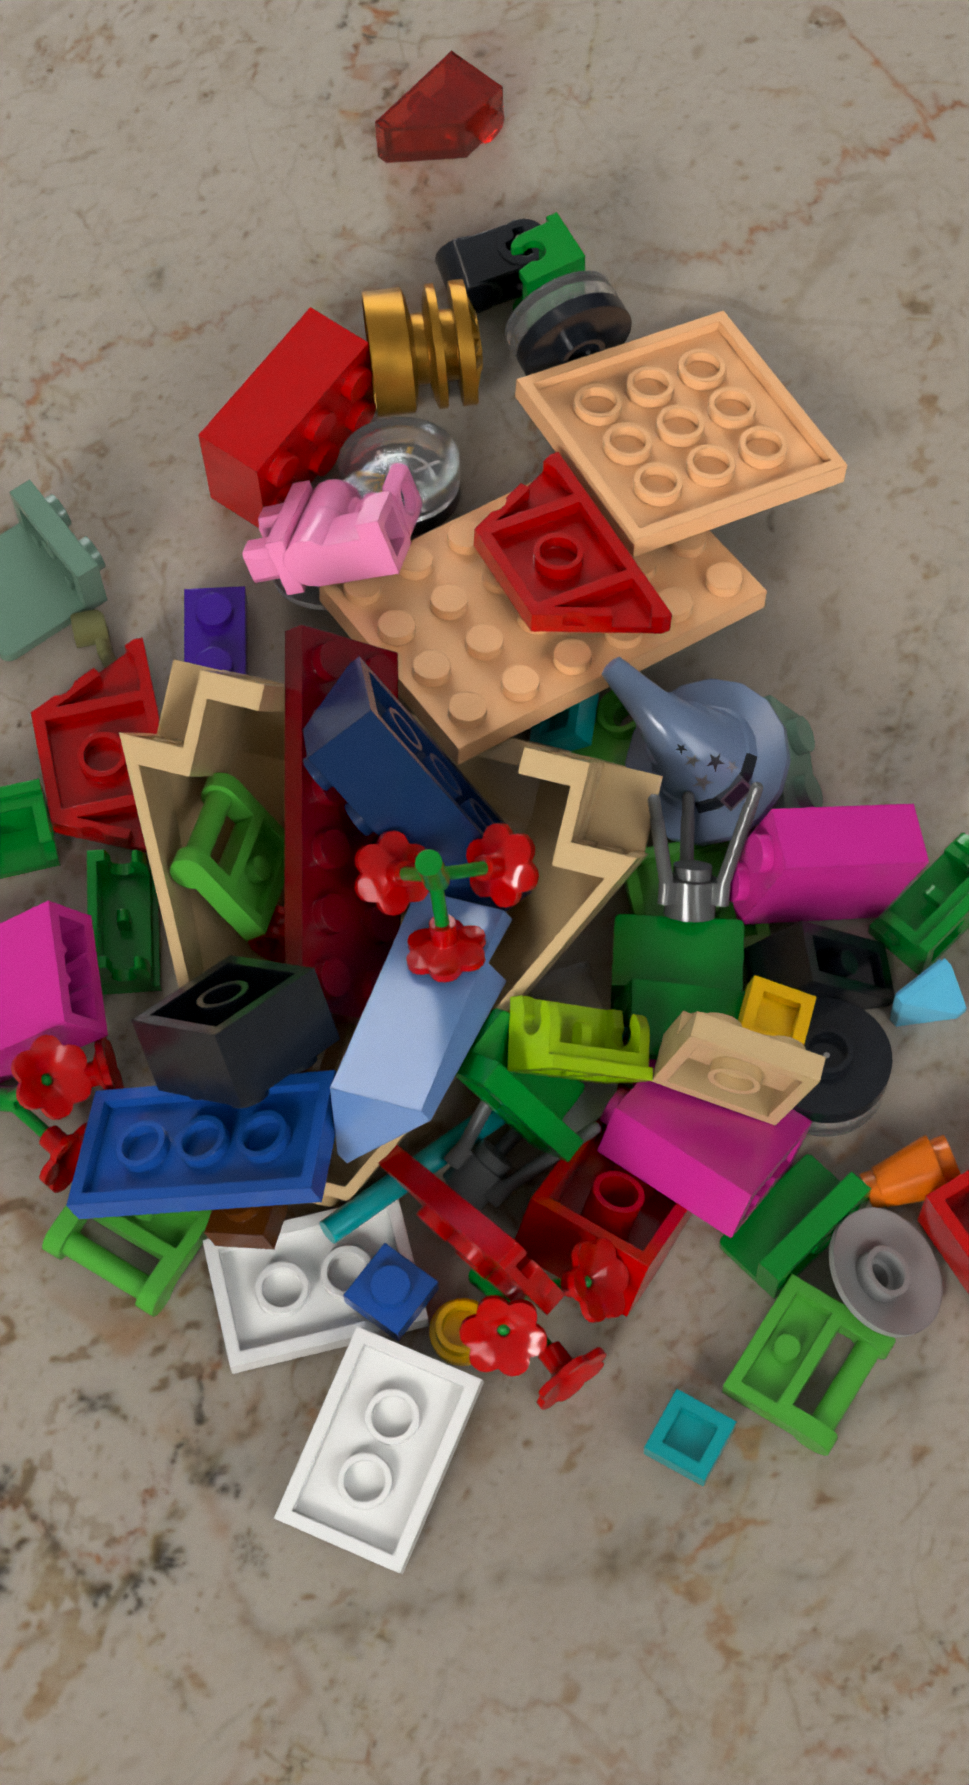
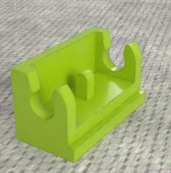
(576, 1042)

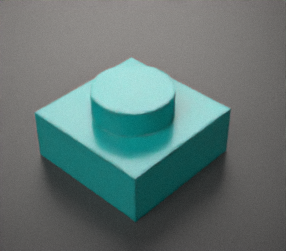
(569, 728)
(689, 1437)

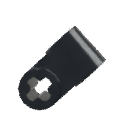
(487, 264)

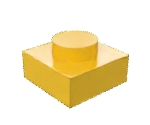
(776, 1009)

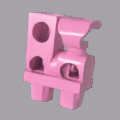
(334, 533)

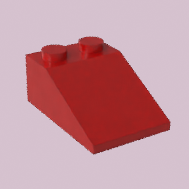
(599, 1200)

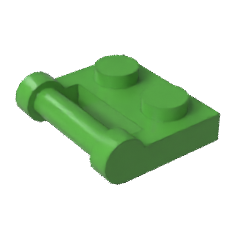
(252, 867)
(167, 1236)
(787, 1354)

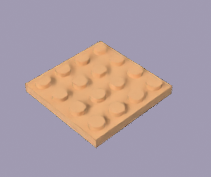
(679, 432)

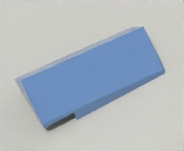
(412, 1036)

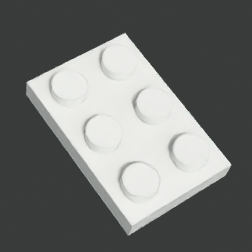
(292, 1297)
(379, 1450)

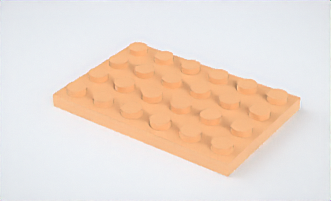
(476, 665)

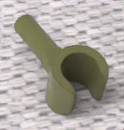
(90, 630)

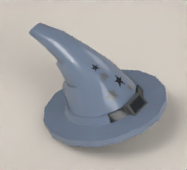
(705, 741)

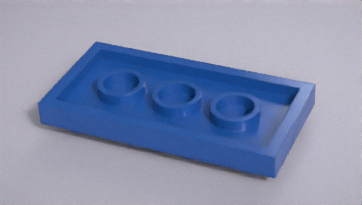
(184, 1154)

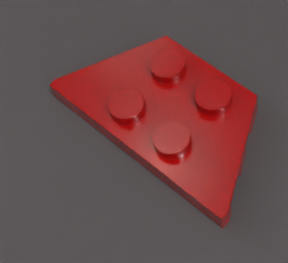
(566, 561)
(83, 751)
(473, 1235)

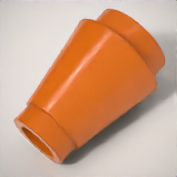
(911, 1173)

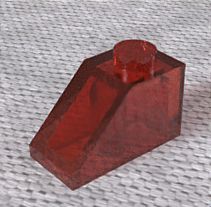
(442, 115)

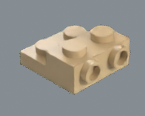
(735, 1066)

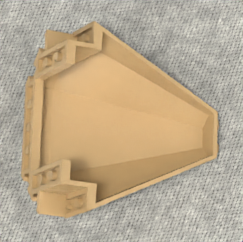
(577, 809)

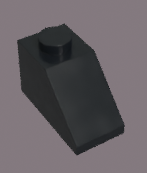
(824, 964)

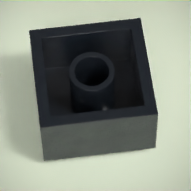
(236, 1031)

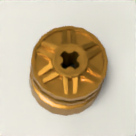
(421, 347)

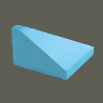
(929, 997)

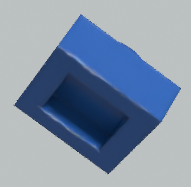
(391, 1292)

